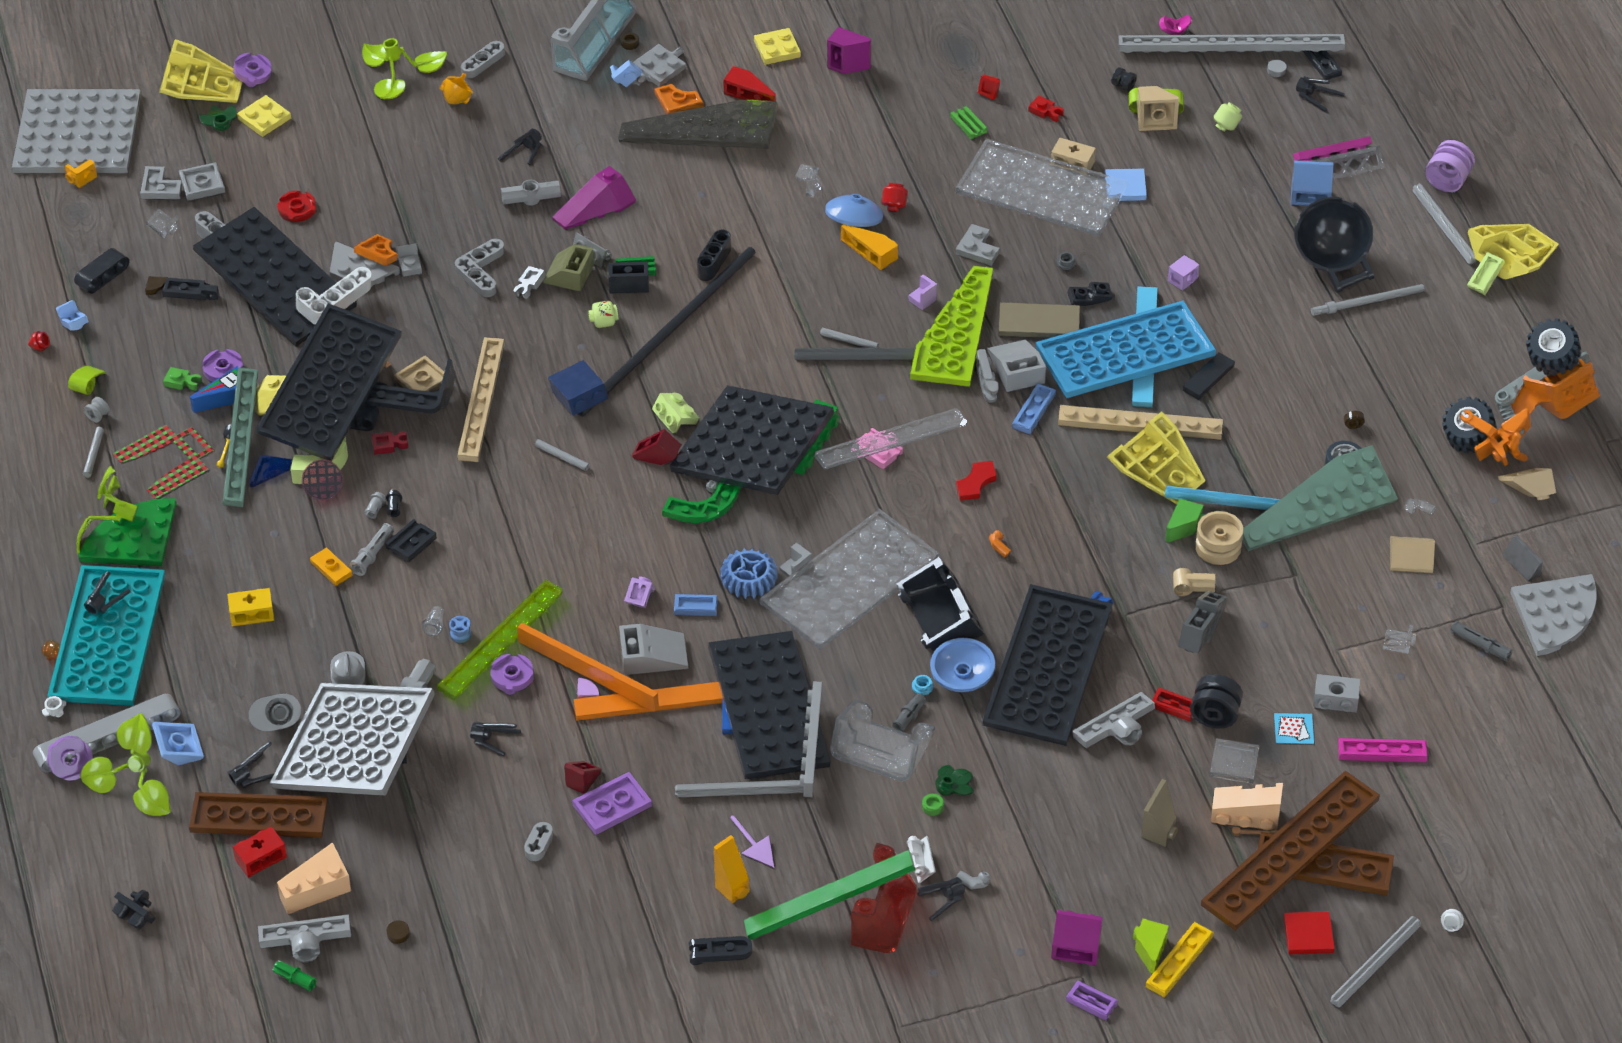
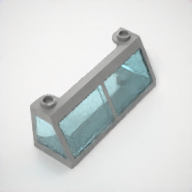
(586, 43)

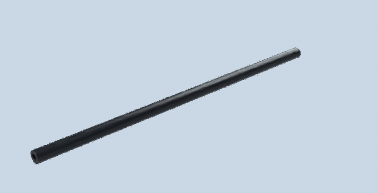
(672, 325)

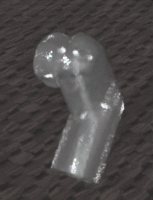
(1412, 504)

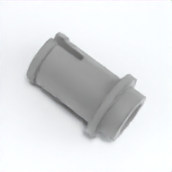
(377, 501)

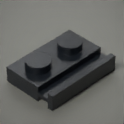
(411, 540)

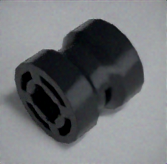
(1124, 79)

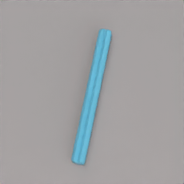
(1219, 498)

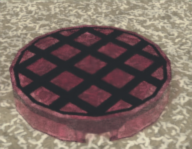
(322, 479)

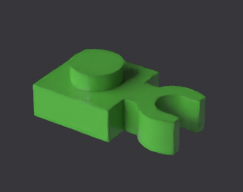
(179, 378)

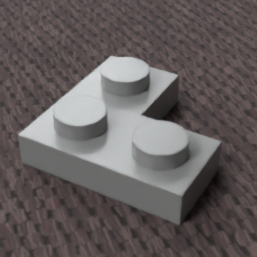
(156, 187)
(974, 246)

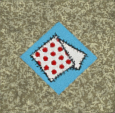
(1294, 728)

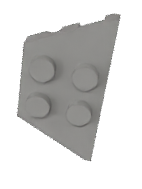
(346, 261)

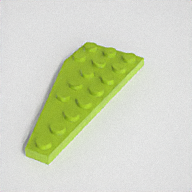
(952, 342)

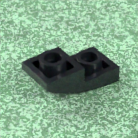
(1093, 294)

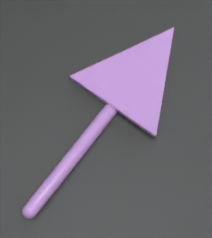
(759, 851)

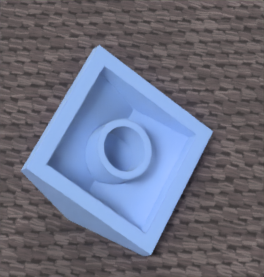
(178, 742)

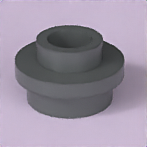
(1066, 261)

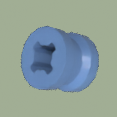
(460, 629)

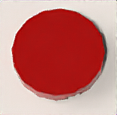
(296, 206)

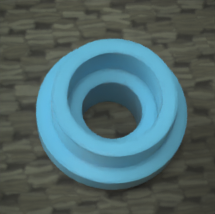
(922, 684)

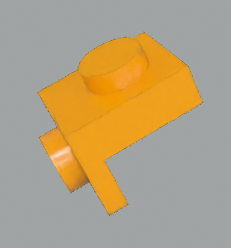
(82, 174)

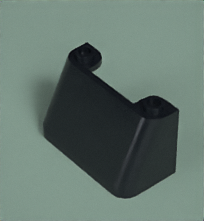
(939, 605)

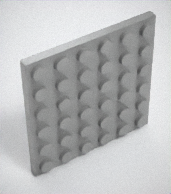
(74, 127)
(352, 739)

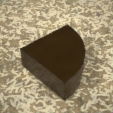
(154, 284)

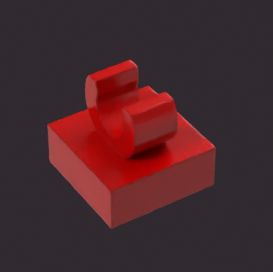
(989, 86)

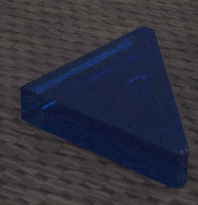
(268, 468)

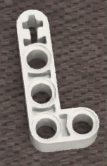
(340, 294)

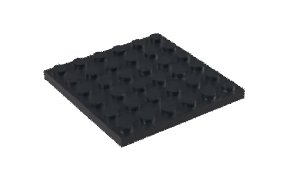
(752, 439)

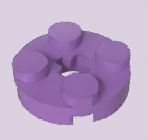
(248, 76)
(215, 359)
(511, 683)
(58, 752)

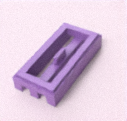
(1089, 1002)

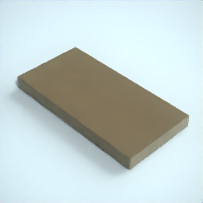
(1037, 320)

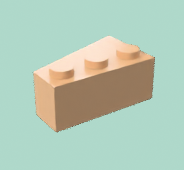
(1247, 807)
(314, 881)

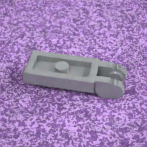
(986, 377)

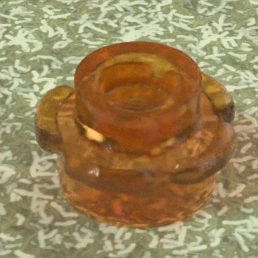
(51, 649)

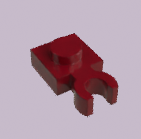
(386, 442)

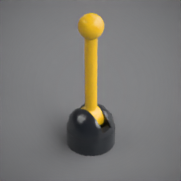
(227, 431)

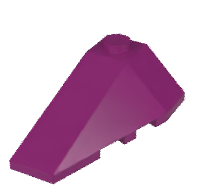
(600, 195)

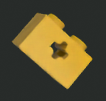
(250, 607)

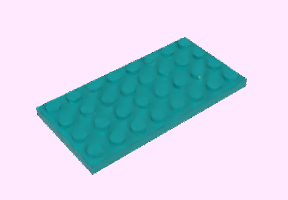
(106, 652)

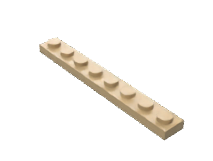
(481, 399)
(1136, 421)

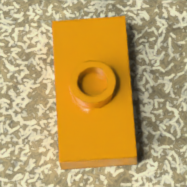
(331, 566)

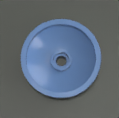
(854, 211)
(959, 657)

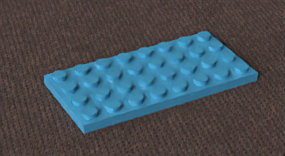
(1125, 349)

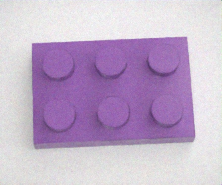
(612, 803)

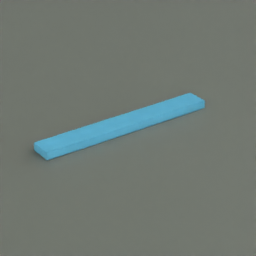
(1143, 385)

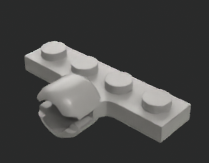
(1116, 722)
(304, 935)

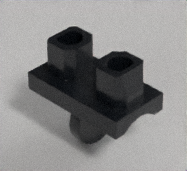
(140, 914)

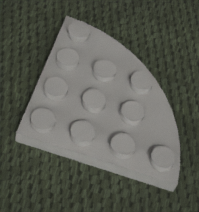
(1555, 610)

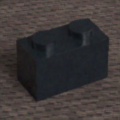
(628, 277)

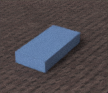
(695, 605)

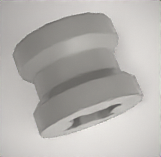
(96, 409)

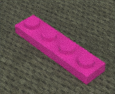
(1325, 151)

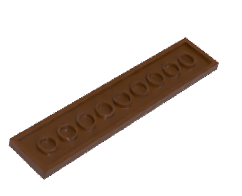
(1289, 850)

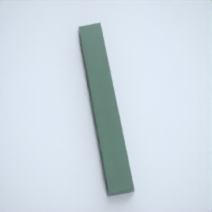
(240, 437)

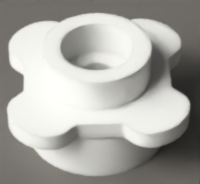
(54, 707)

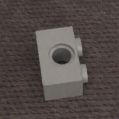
(1336, 693)

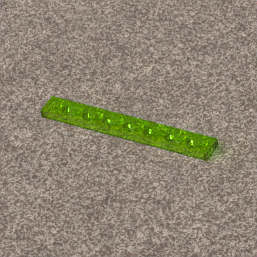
(499, 639)

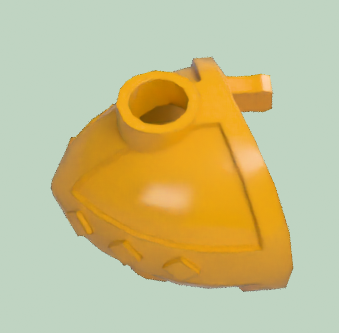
(456, 89)

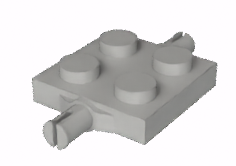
(659, 65)

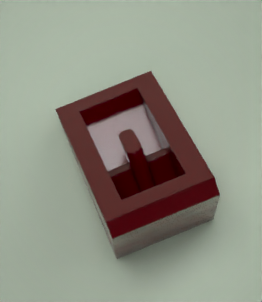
(580, 775)

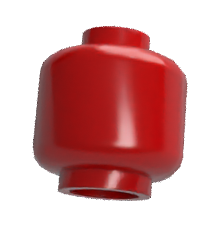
(894, 197)

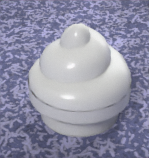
(1452, 920)

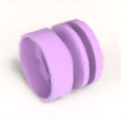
(1450, 166)

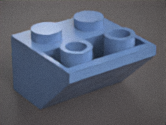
(1311, 182)

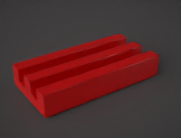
(1172, 707)

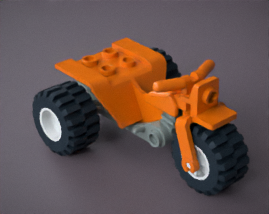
(1557, 383)

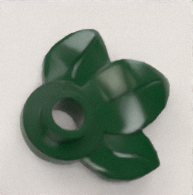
(219, 119)
(953, 781)

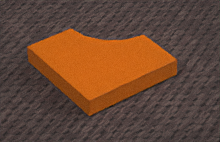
(676, 100)
(377, 249)

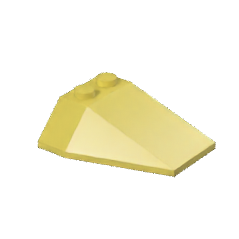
(198, 76)
(1518, 244)
(1158, 458)

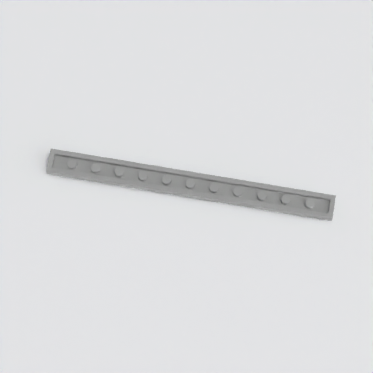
(1237, 43)

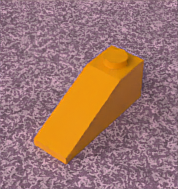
(871, 245)
(730, 872)

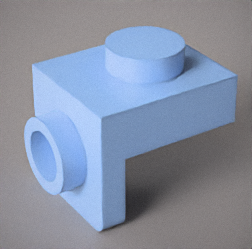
(626, 73)
(70, 316)

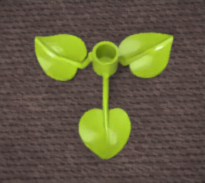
(377, 54)
(122, 509)
(99, 776)

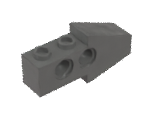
(1202, 622)

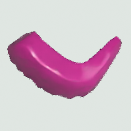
(1175, 26)

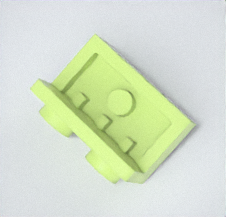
(674, 411)

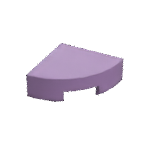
(586, 689)

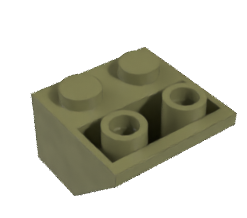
(571, 267)

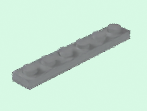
(810, 745)

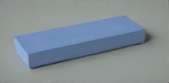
(1033, 408)

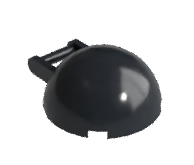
(1335, 238)

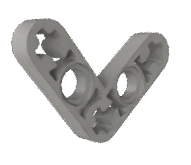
(491, 251)

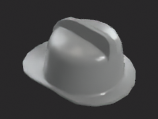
(347, 668)
(274, 712)

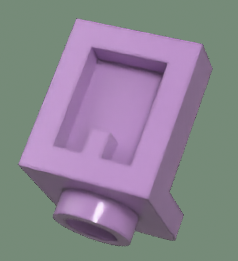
(639, 592)

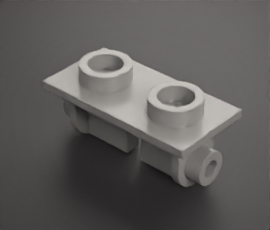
(599, 253)

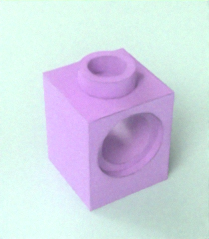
(1183, 272)

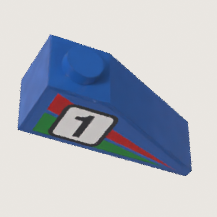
(216, 394)

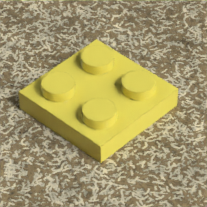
(777, 46)
(264, 116)

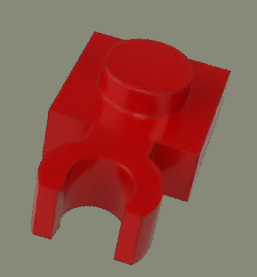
(1043, 107)

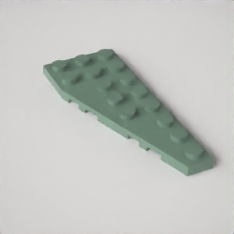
(1334, 493)

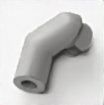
(974, 882)

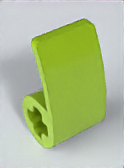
(84, 379)

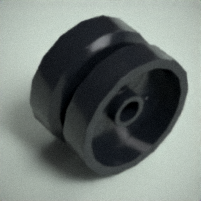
(1216, 701)

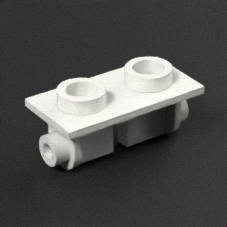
(922, 857)

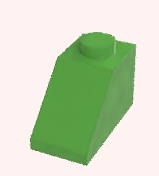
(1184, 520)

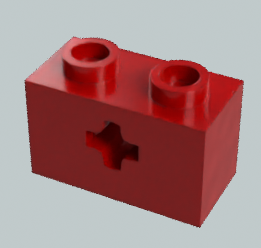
(259, 851)

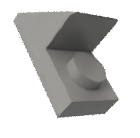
(409, 259)

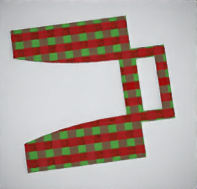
(159, 439)

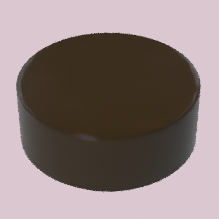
(630, 41)
(1354, 419)
(398, 931)

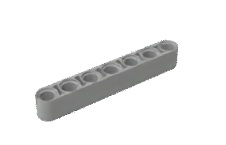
(103, 732)

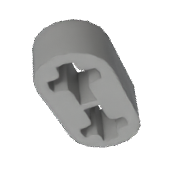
(534, 839)

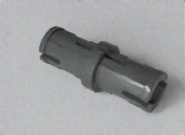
(909, 712)

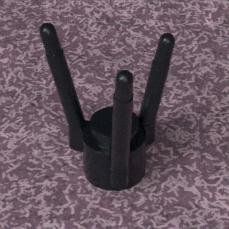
(1308, 86)
(529, 139)
(96, 601)
(483, 731)
(240, 773)
(951, 888)

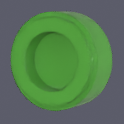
(932, 804)

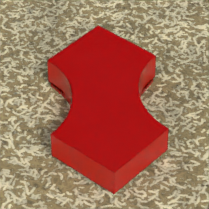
(981, 475)

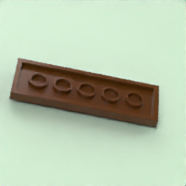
(256, 812)
(1347, 868)

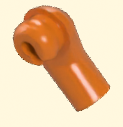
(995, 540)

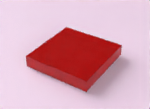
(1308, 932)

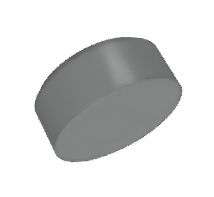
(1276, 68)

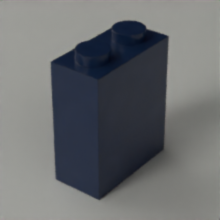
(578, 387)

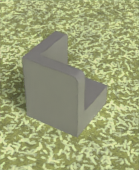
(799, 558)

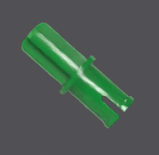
(295, 975)

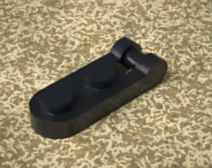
(719, 949)

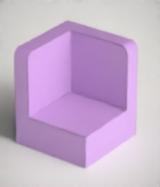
(925, 294)

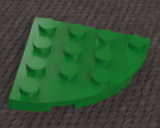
(133, 542)

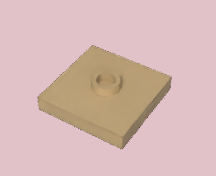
(420, 375)

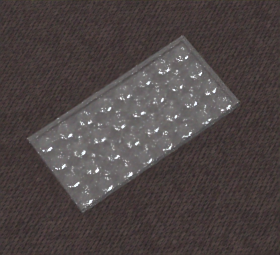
(1042, 187)
(848, 579)

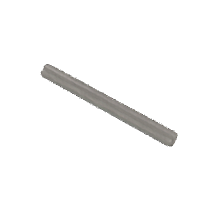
(1444, 223)
(738, 788)
(1375, 962)

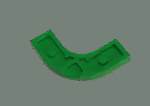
(704, 510)

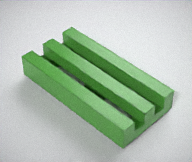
(971, 122)

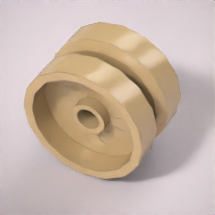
(1219, 538)

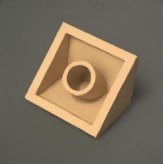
(1412, 554)

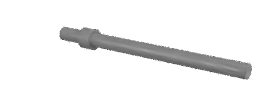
(1332, 307)

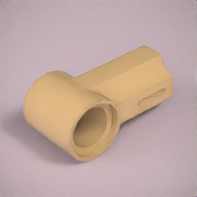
(1187, 582)

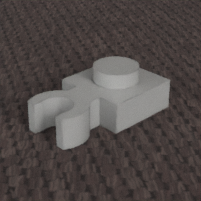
(529, 280)

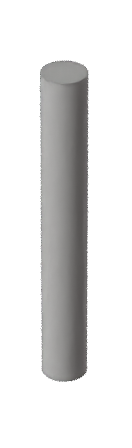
(848, 338)
(93, 452)
(562, 455)

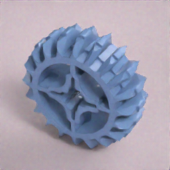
(748, 573)

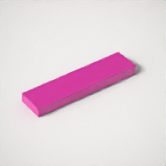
(1382, 750)

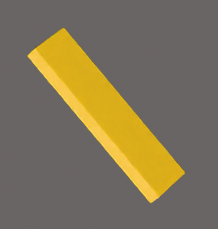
(1179, 959)

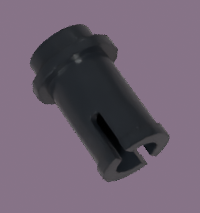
(394, 499)

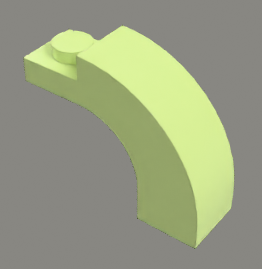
(301, 461)

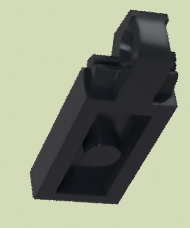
(190, 289)

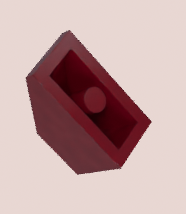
(657, 448)

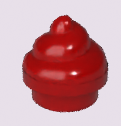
(39, 341)

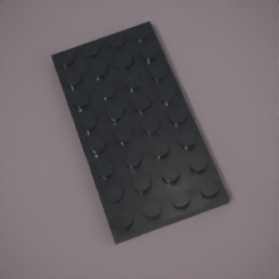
(265, 270)
(329, 382)
(1047, 665)
(766, 702)

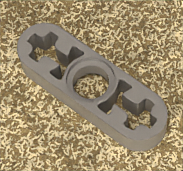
(492, 52)

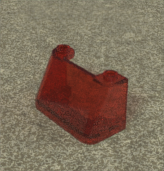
(881, 921)

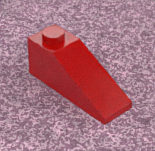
(746, 86)

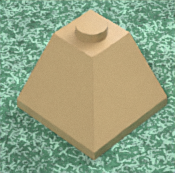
(1156, 109)
(1531, 482)

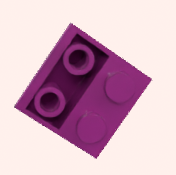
(848, 51)
(1077, 937)

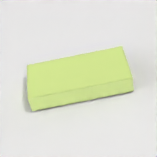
(1486, 273)

